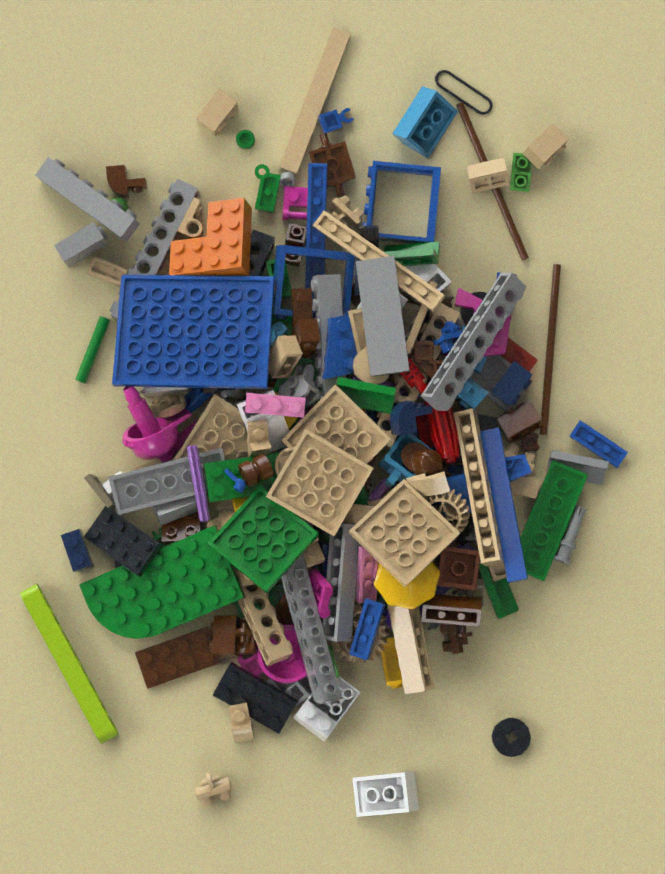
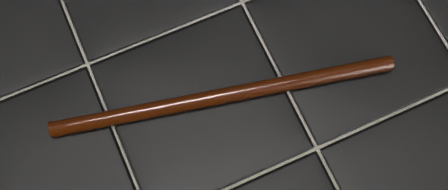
(496, 191)
(550, 348)

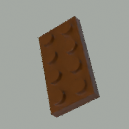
(176, 657)

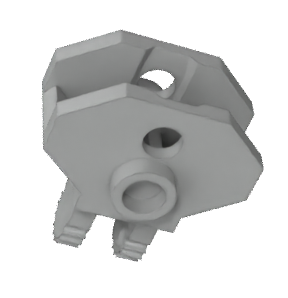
(301, 385)

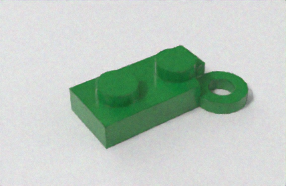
(267, 189)

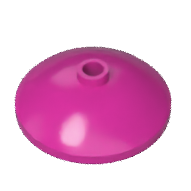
(290, 669)

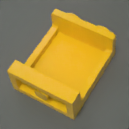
(390, 664)

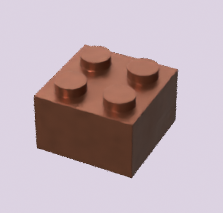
(458, 568)

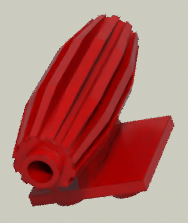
(441, 432)

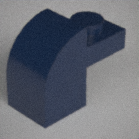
(403, 416)

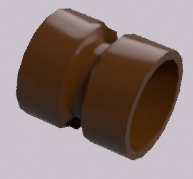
(257, 469)

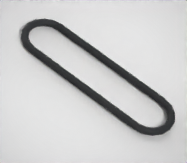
(476, 110)

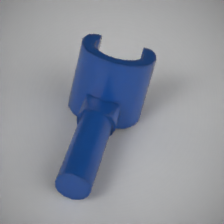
(240, 484)

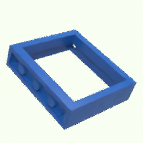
(432, 171)
(283, 250)

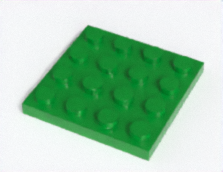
(263, 539)

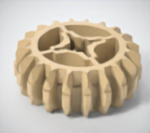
(458, 511)

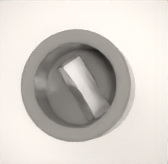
(287, 175)

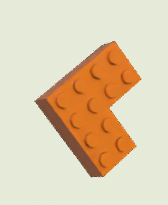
(225, 247)

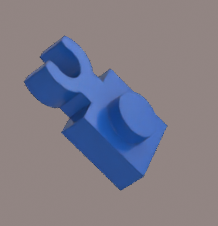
(332, 120)

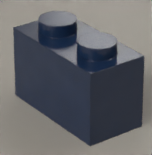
(511, 384)
(77, 550)

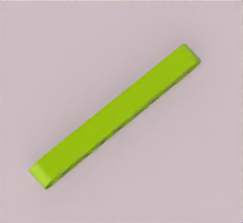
(69, 663)

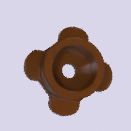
(534, 442)

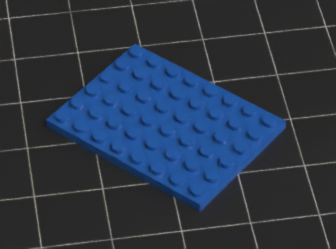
(194, 331)

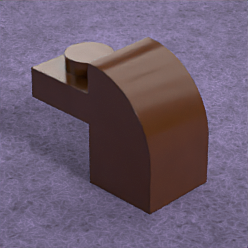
(121, 184)

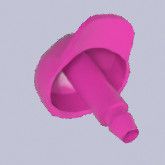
(150, 435)

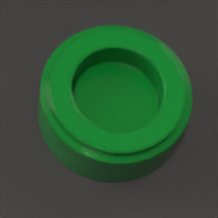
(245, 139)

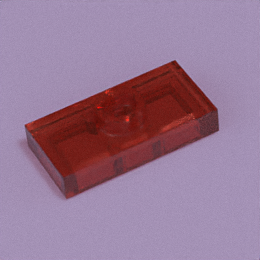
(518, 354)

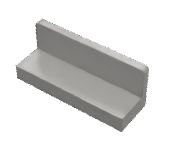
(593, 467)

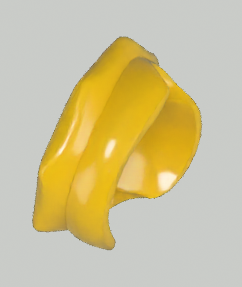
(411, 596)

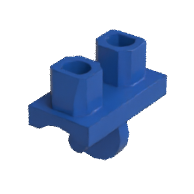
(451, 335)

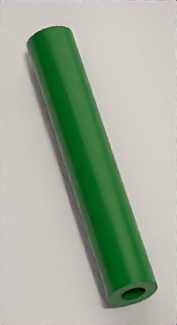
(92, 350)

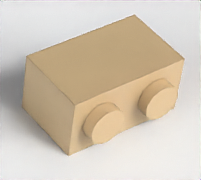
(217, 112)
(545, 146)
(284, 356)

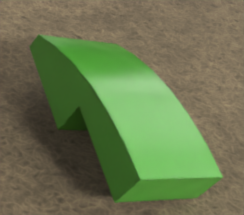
(520, 173)

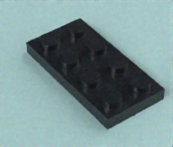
(123, 541)
(264, 701)

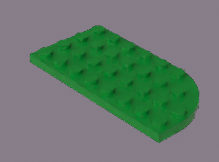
(174, 589)

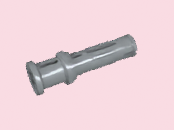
(567, 544)

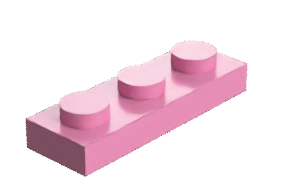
(275, 405)
(366, 574)

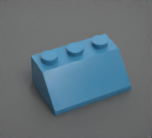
(425, 121)

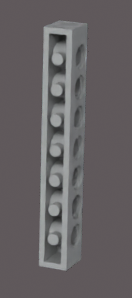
(176, 189)
(435, 392)
(310, 632)

